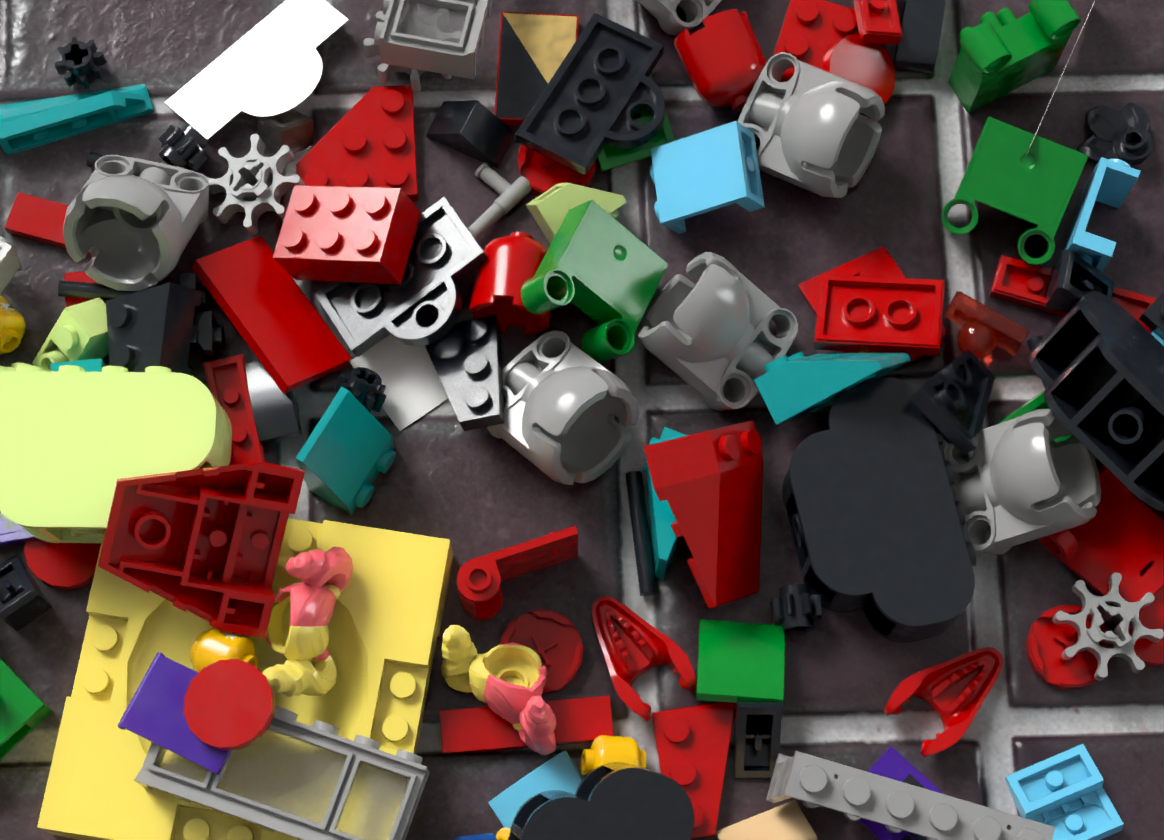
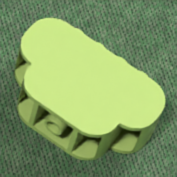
(80, 431)

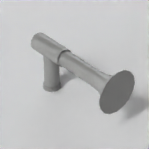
(509, 197)

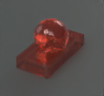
(983, 327)

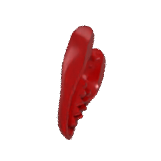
(633, 648)
(953, 691)

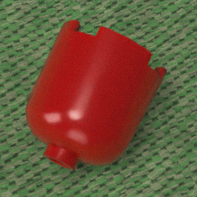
(722, 59)
(500, 280)

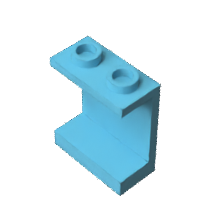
(706, 174)
(1109, 185)

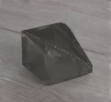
(286, 129)

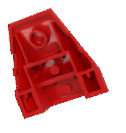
(717, 504)
(204, 539)

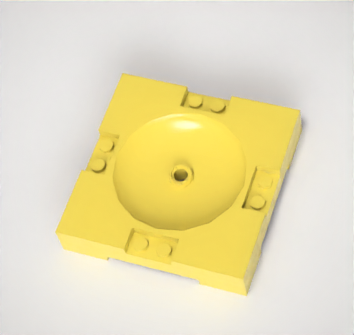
(381, 648)

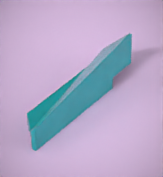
(57, 118)

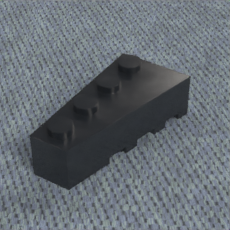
(153, 328)

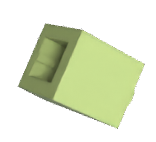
(553, 205)
(76, 335)

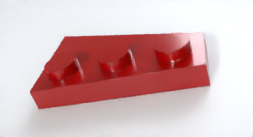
(694, 753)

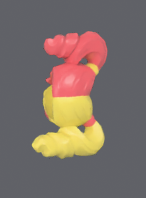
(301, 622)
(507, 680)

